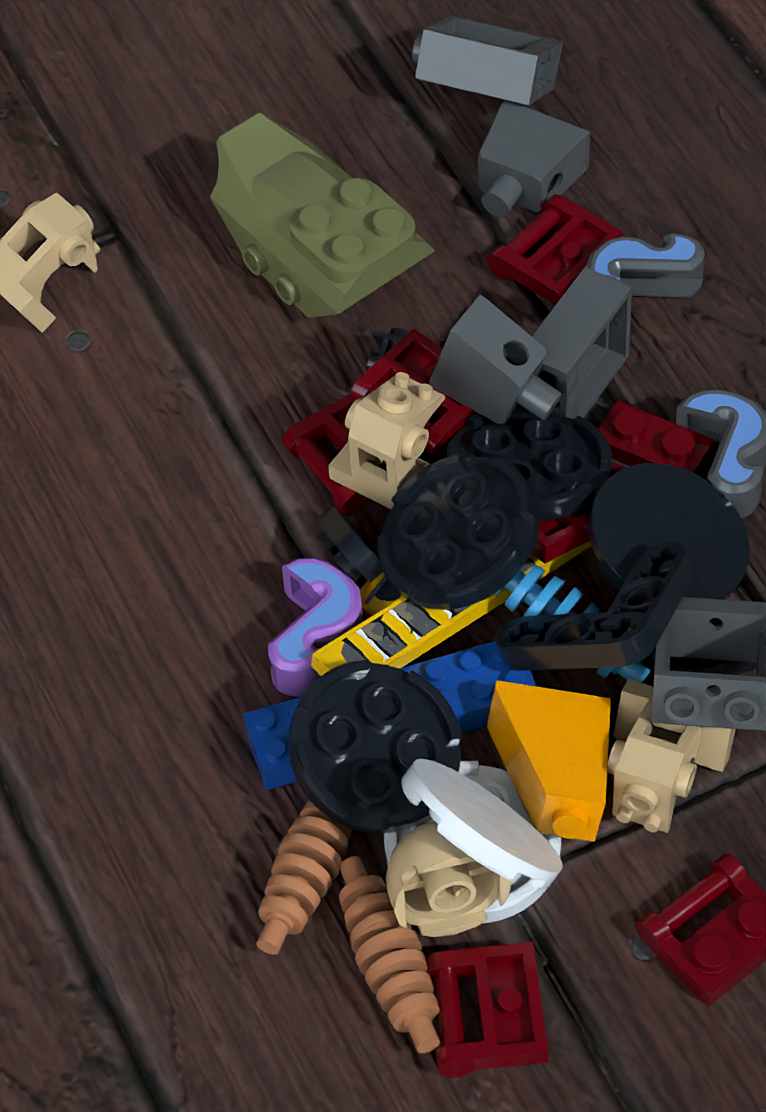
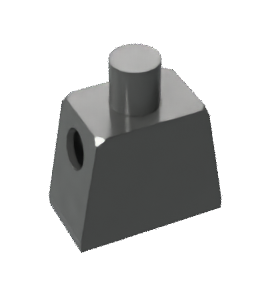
(529, 159)
(493, 366)

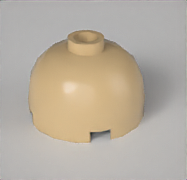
(440, 884)

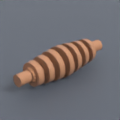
(301, 875)
(388, 955)

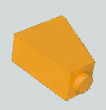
(554, 755)

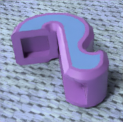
(330, 608)

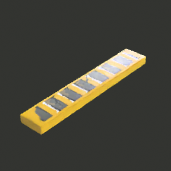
(409, 630)

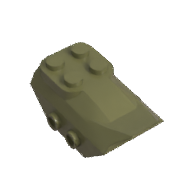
(308, 221)

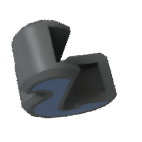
(650, 270)
(740, 433)

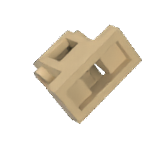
(68, 242)
(389, 431)
(655, 762)

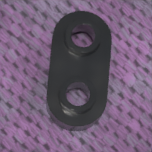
(348, 546)

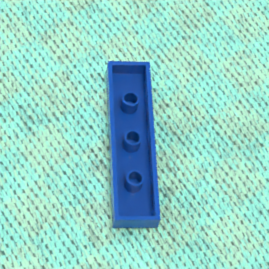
(461, 677)

